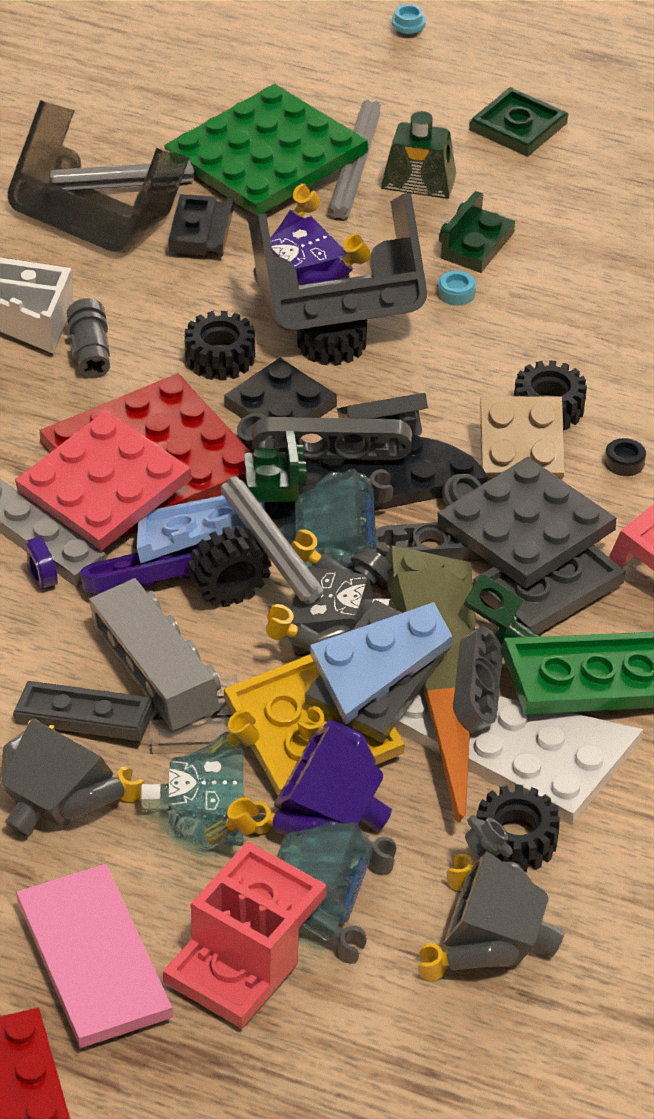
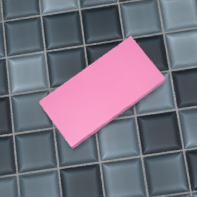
(94, 955)

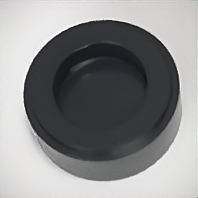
(625, 457)

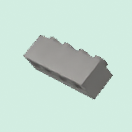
(155, 653)

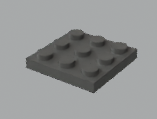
(526, 522)

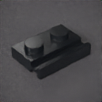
(200, 225)

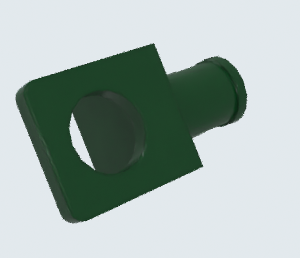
(504, 617)

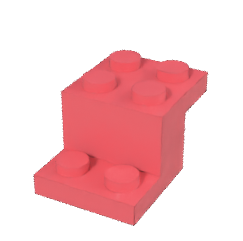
(244, 934)

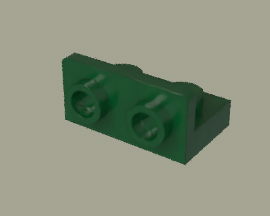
(474, 234)
(275, 474)

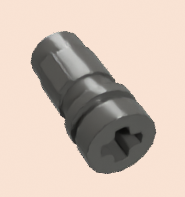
(89, 337)

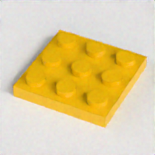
(277, 705)

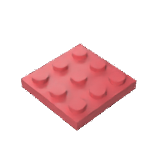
(103, 480)

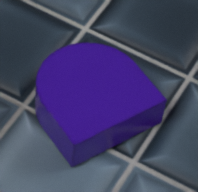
(41, 563)

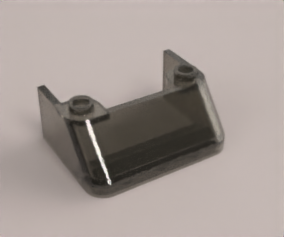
(88, 212)

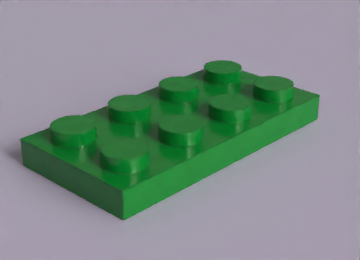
(582, 671)

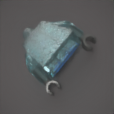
(341, 513)
(339, 858)

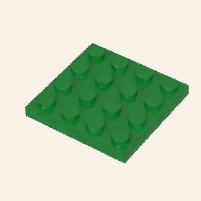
(267, 148)

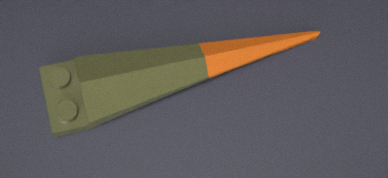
(416, 581)

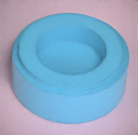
(456, 287)

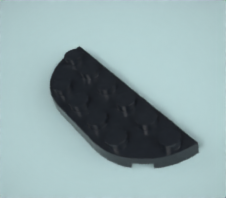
(413, 478)

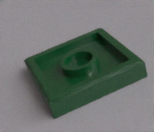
(518, 121)

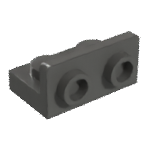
(399, 408)

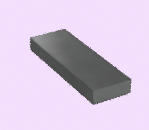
(85, 710)

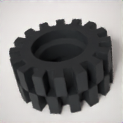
(343, 344)
(220, 360)
(557, 382)
(222, 551)
(529, 810)

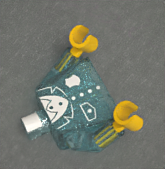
(207, 790)

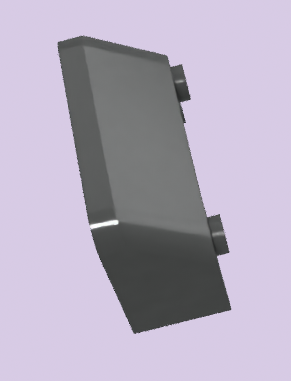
(392, 288)

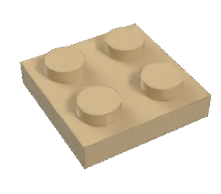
(521, 429)

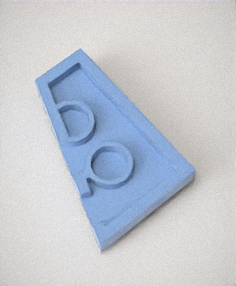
(376, 656)

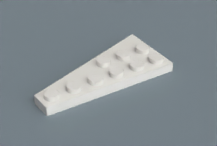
(554, 752)

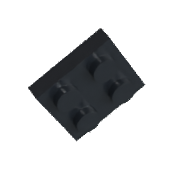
(280, 392)

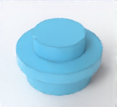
(408, 19)

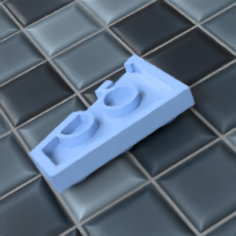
(183, 526)

